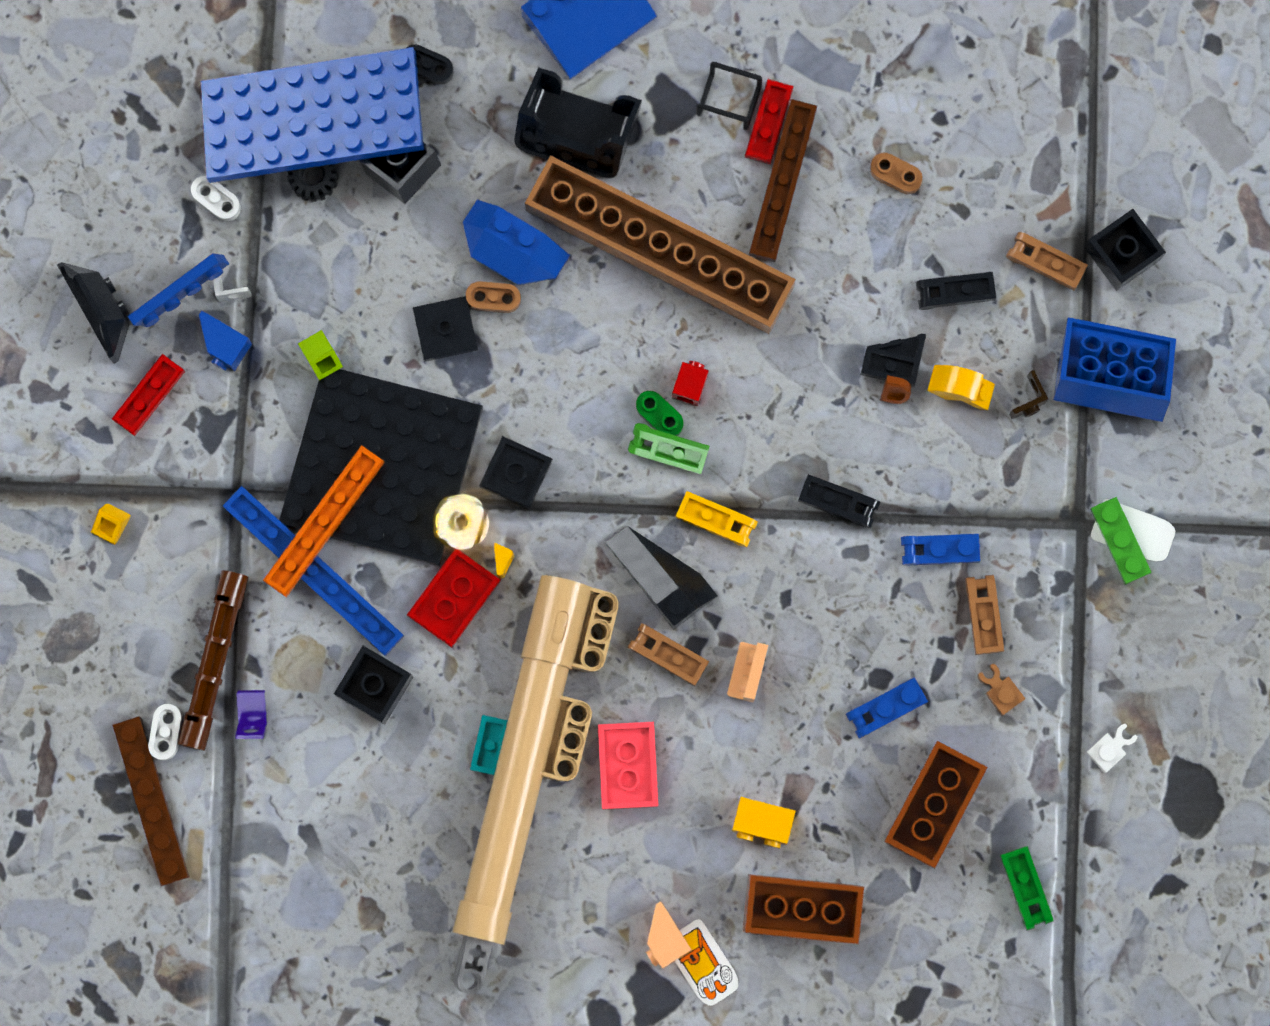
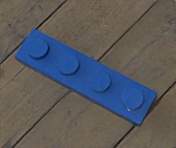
(186, 285)

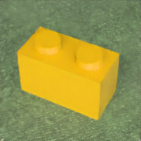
(763, 821)

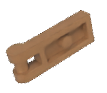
(1047, 261)
(984, 615)
(669, 655)

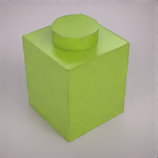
(320, 355)

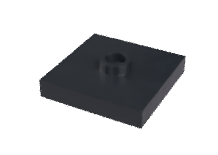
(445, 328)
(516, 472)

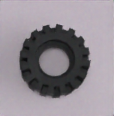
(315, 191)

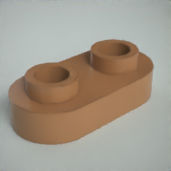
(895, 174)
(493, 297)

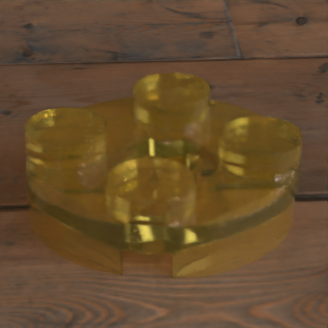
(445, 521)

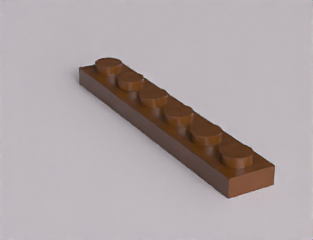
(783, 180)
(151, 801)

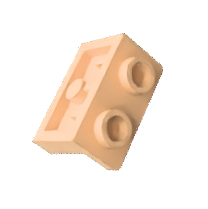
(747, 671)

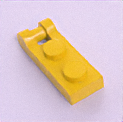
(715, 518)

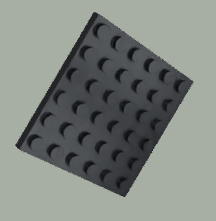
(424, 451)

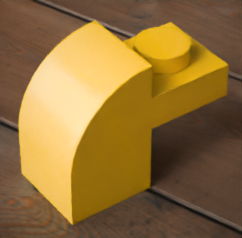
(961, 385)

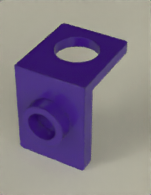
(251, 714)

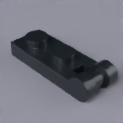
(956, 290)
(838, 500)

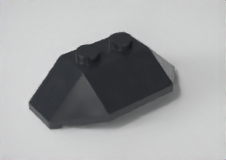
(99, 306)

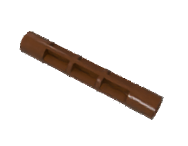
(199, 718)

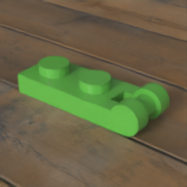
(668, 448)

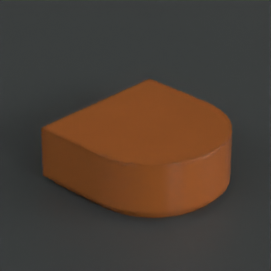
(895, 390)

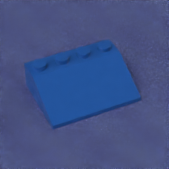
(584, 30)
(1115, 369)

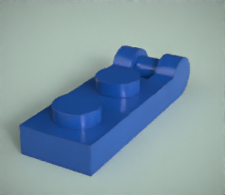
(941, 549)
(887, 707)

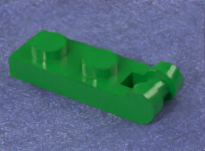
(1026, 887)

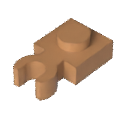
(1003, 693)

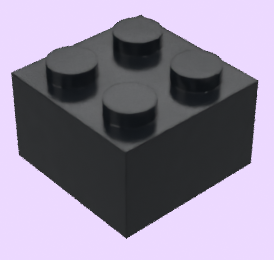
(403, 172)
(1124, 249)
(373, 685)

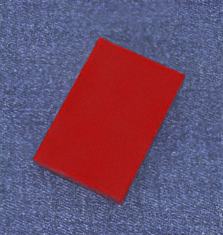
(453, 597)

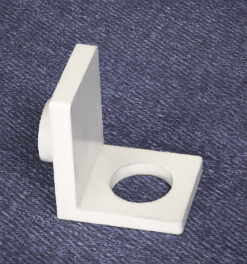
(227, 295)

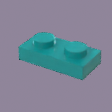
(488, 744)

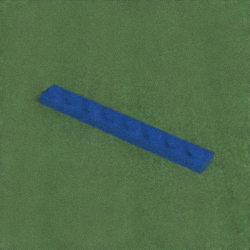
(318, 575)

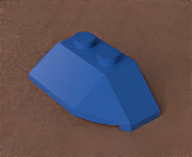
(511, 245)

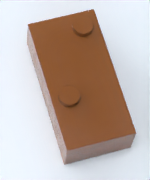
(936, 804)
(803, 909)

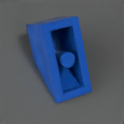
(223, 343)

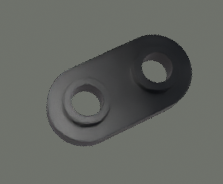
(430, 63)

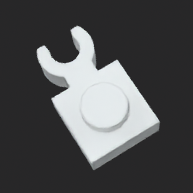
(1108, 750)

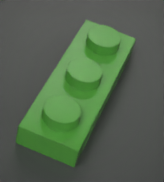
(1120, 540)

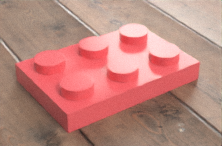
(628, 765)

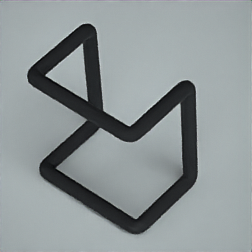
(701, 106)

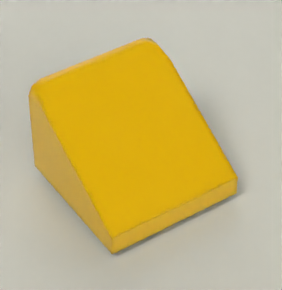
(110, 523)
(503, 559)

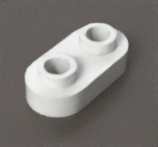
(216, 199)
(165, 732)

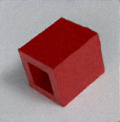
(690, 382)

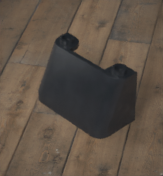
(575, 127)

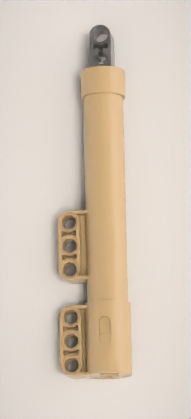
(530, 750)

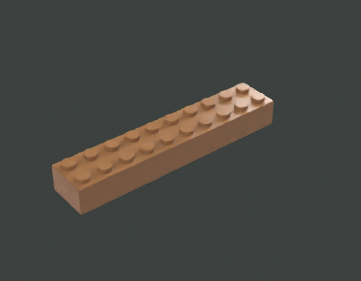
(659, 244)

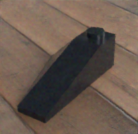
(665, 580)

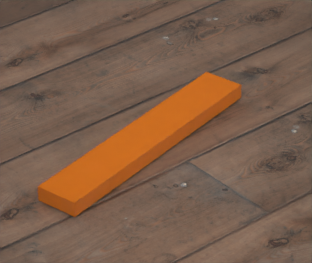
(323, 521)

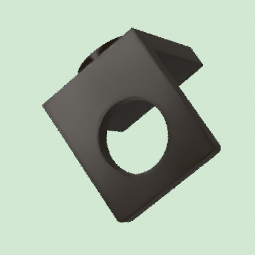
(1032, 407)

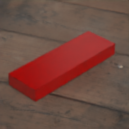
(769, 121)
(148, 395)

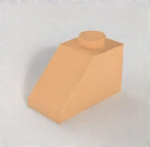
(665, 939)

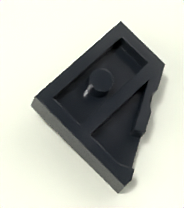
(895, 359)

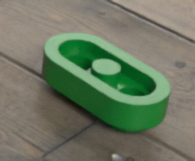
(659, 413)

